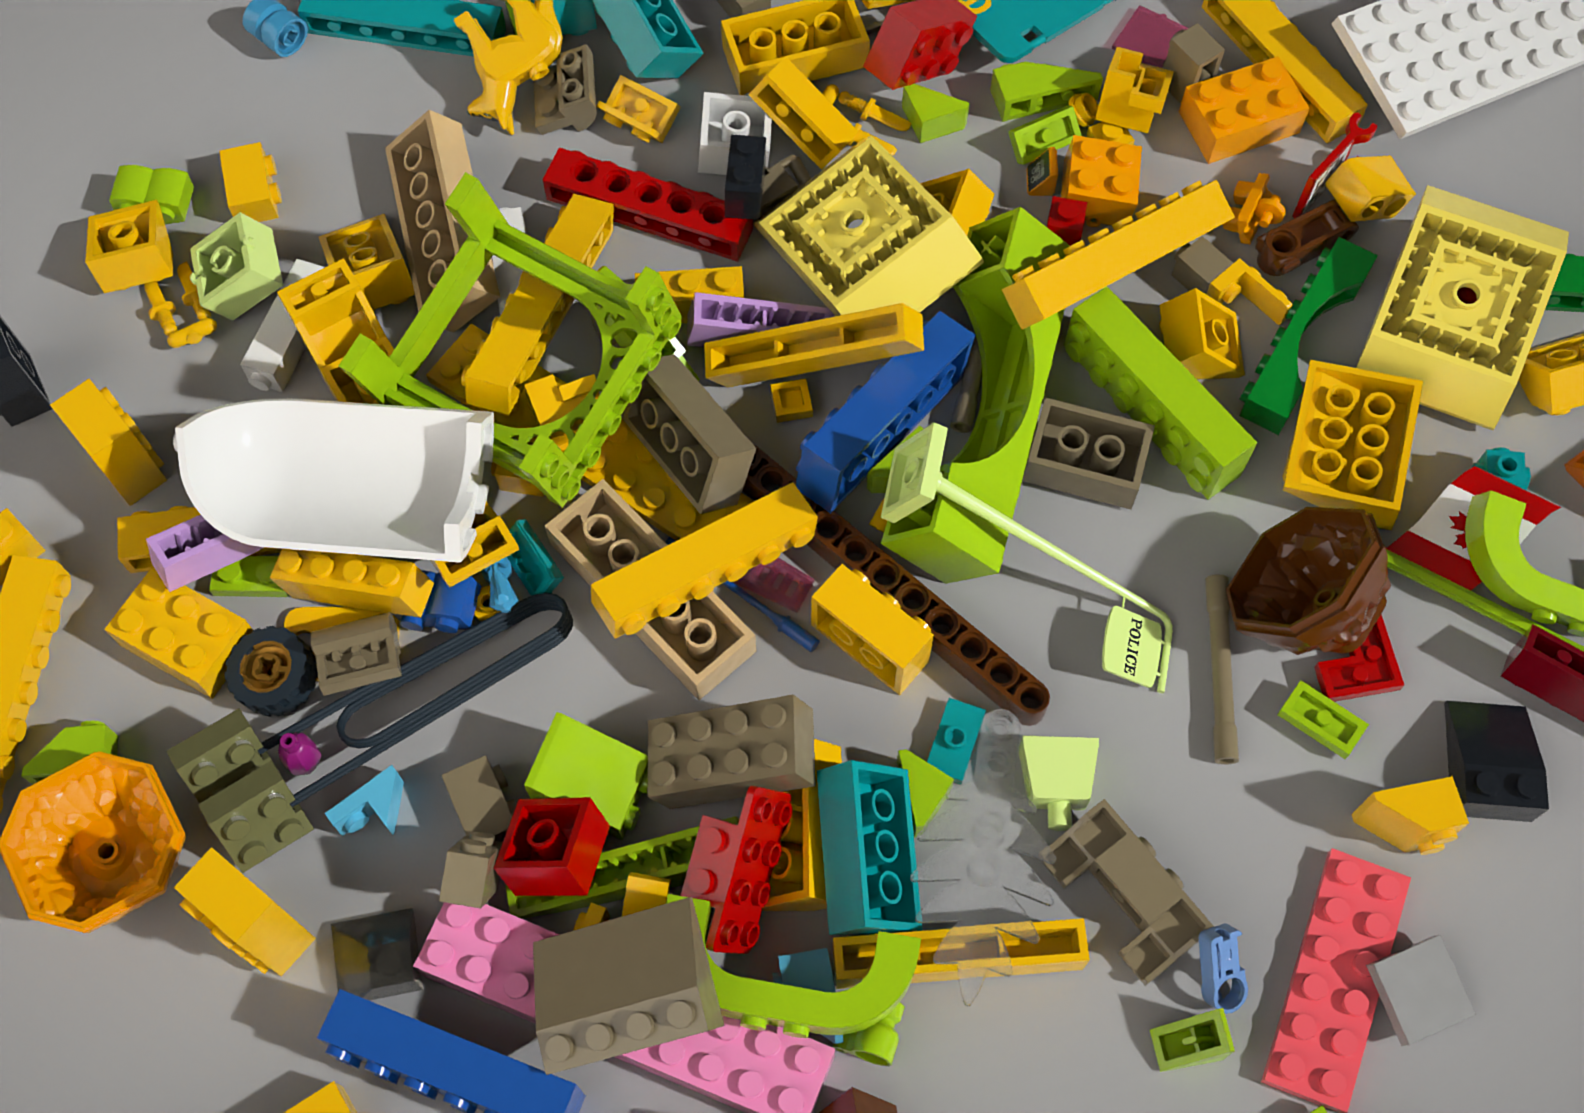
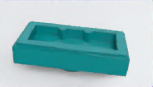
(533, 561)
(956, 738)

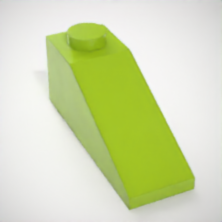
(1038, 88)

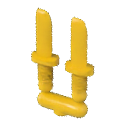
(867, 109)
(163, 310)

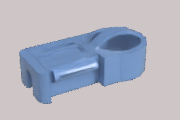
(1219, 963)

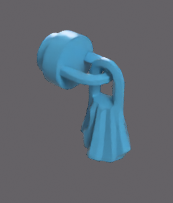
(501, 593)

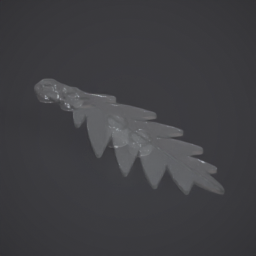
(984, 863)

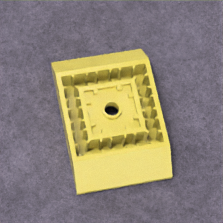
(899, 254)
(1458, 349)

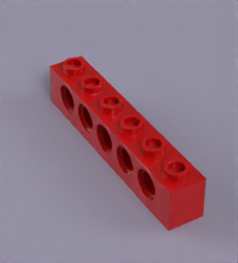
(658, 217)

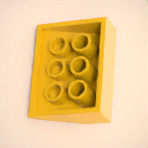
(1353, 440)

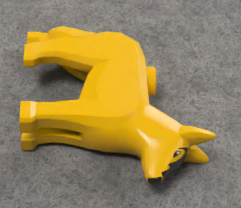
(513, 58)

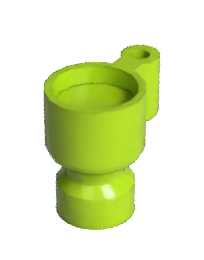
(876, 1043)

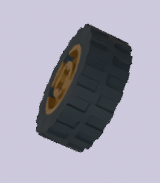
(271, 671)

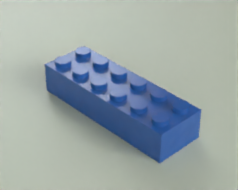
(881, 413)
(440, 1062)

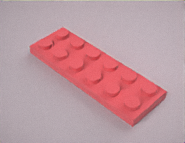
(1330, 989)

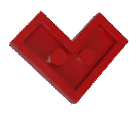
(1367, 671)

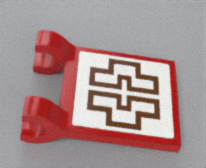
(1316, 182)

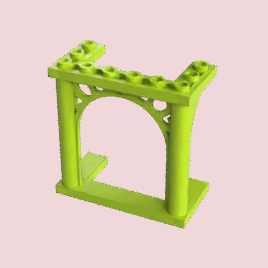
(643, 306)

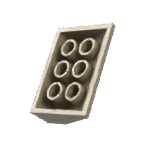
(622, 986)

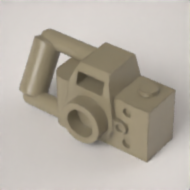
(780, 184)

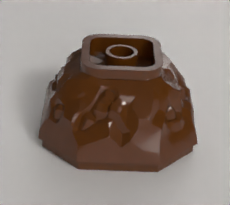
(1313, 582)

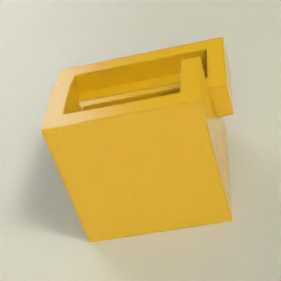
(1132, 91)
(553, 402)

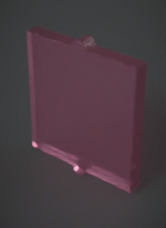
(1148, 34)

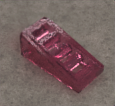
(764, 588)

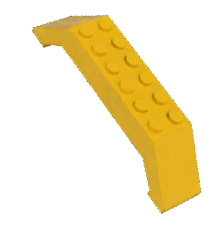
(329, 317)

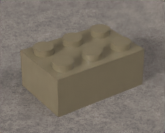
(1088, 453)

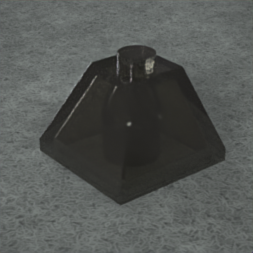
(377, 955)

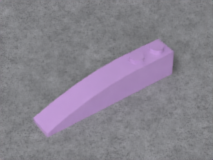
(723, 317)
(193, 552)

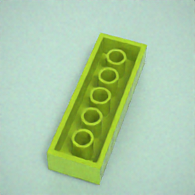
(1158, 391)

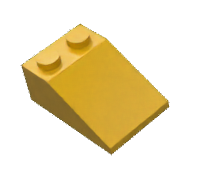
(372, 258)

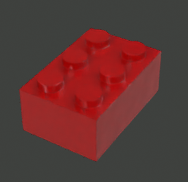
(919, 41)

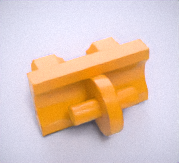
(1258, 208)

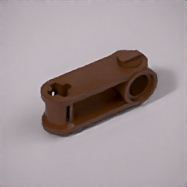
(1303, 239)

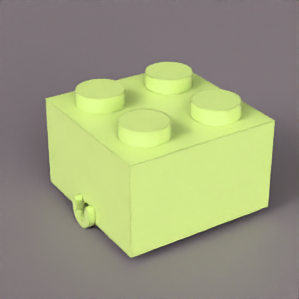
(236, 266)

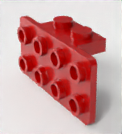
(735, 865)

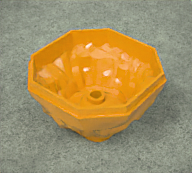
(71, 825)

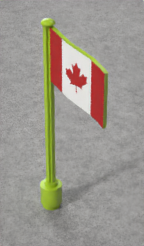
(1437, 552)

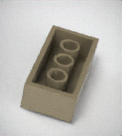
(690, 436)
(728, 749)

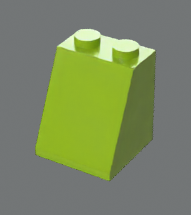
(587, 763)

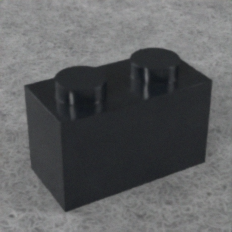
(745, 177)

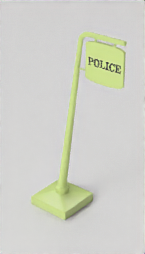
(1130, 639)

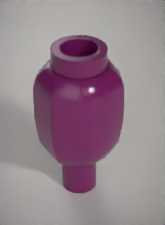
(298, 753)

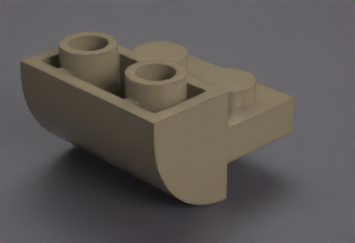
(566, 93)
(356, 653)

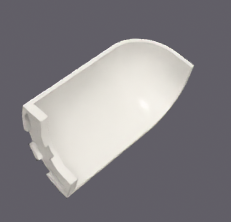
(339, 475)

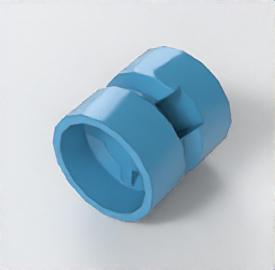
(275, 26)

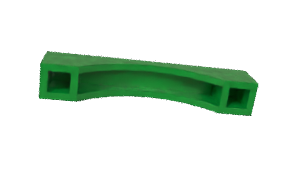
(1279, 386)

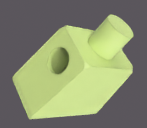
(1058, 775)

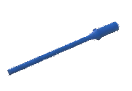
(782, 622)

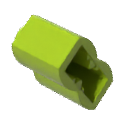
(142, 184)

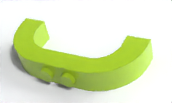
(1499, 562)
(815, 1011)

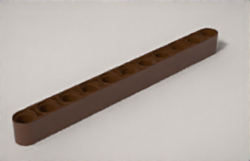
(907, 587)

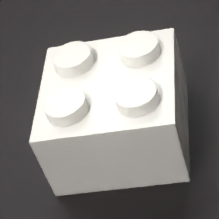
(726, 116)

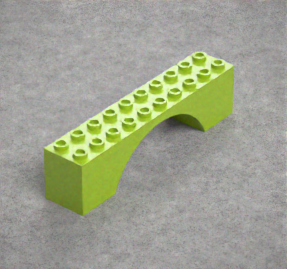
(1015, 369)

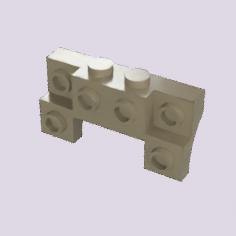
(1136, 883)

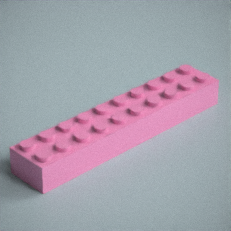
(745, 1068)

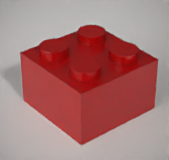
(552, 847)

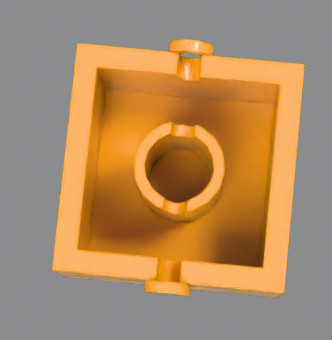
(1104, 176)

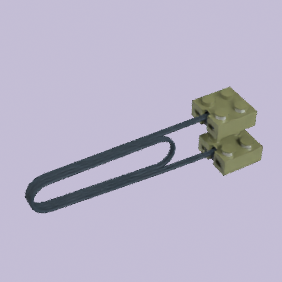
(244, 790)

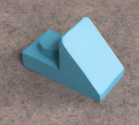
(378, 795)

